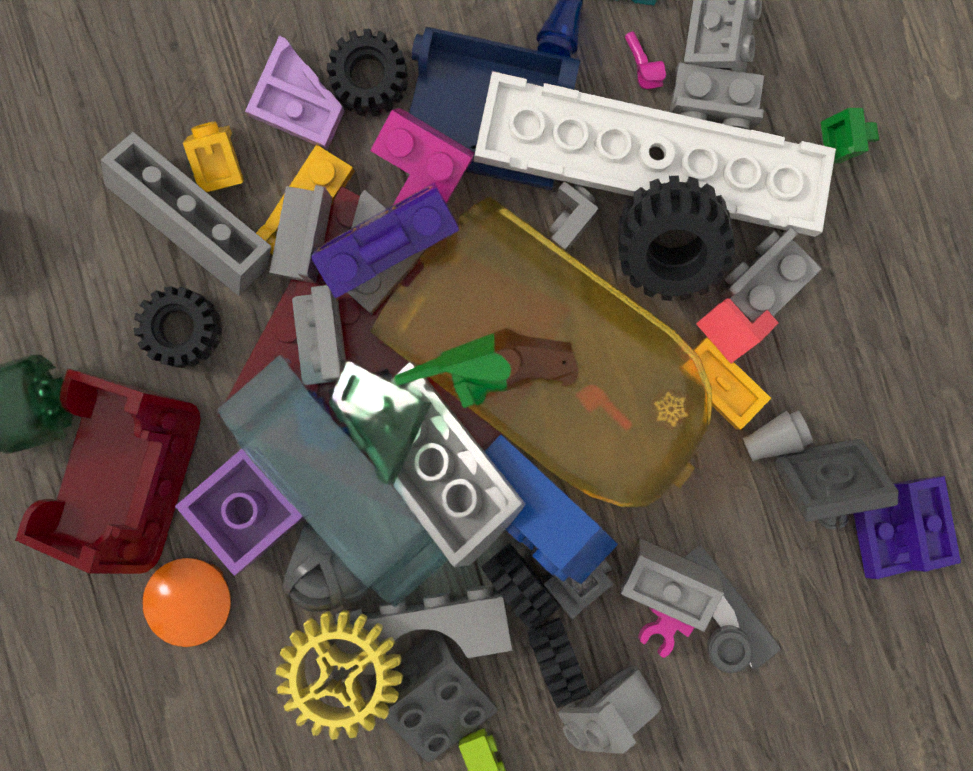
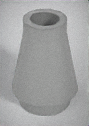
(778, 437)

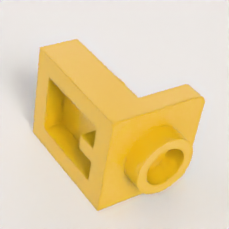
(212, 157)

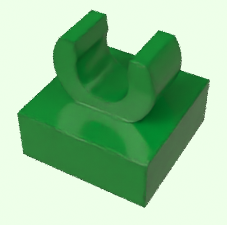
(848, 133)

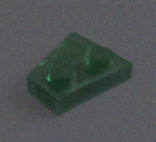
(379, 417)

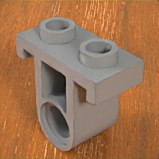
(611, 714)

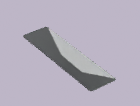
(735, 612)

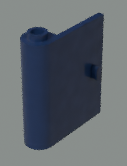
(456, 82)

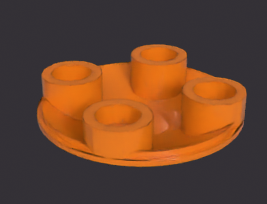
(187, 602)

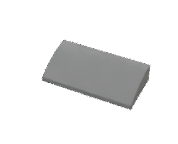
(454, 483)

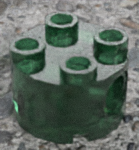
(30, 405)

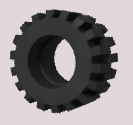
(683, 268)

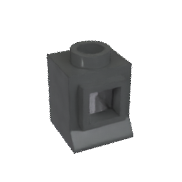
(577, 596)

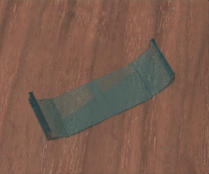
(331, 482)

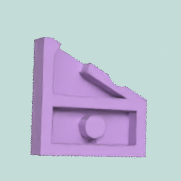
(294, 98)

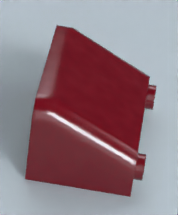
(117, 478)

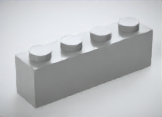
(185, 213)

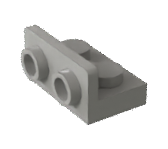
(722, 33)
(718, 95)
(772, 277)
(319, 336)

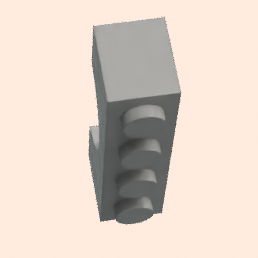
(472, 621)

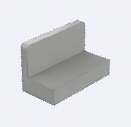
(299, 232)
(673, 585)

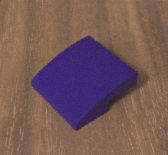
(910, 535)

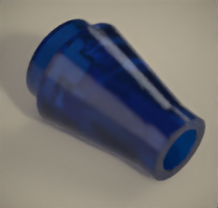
(561, 29)

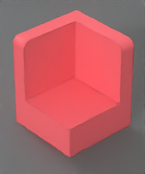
(733, 331)

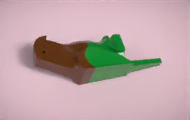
(499, 364)

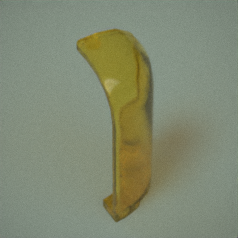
(638, 387)

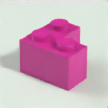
(422, 154)

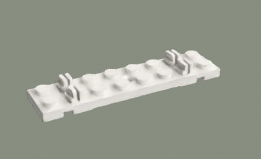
(608, 144)

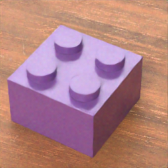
(239, 513)

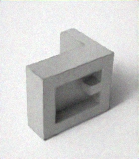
(571, 226)

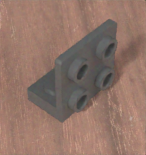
(435, 699)

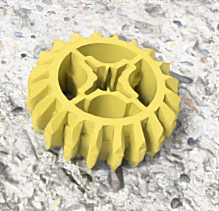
(307, 696)

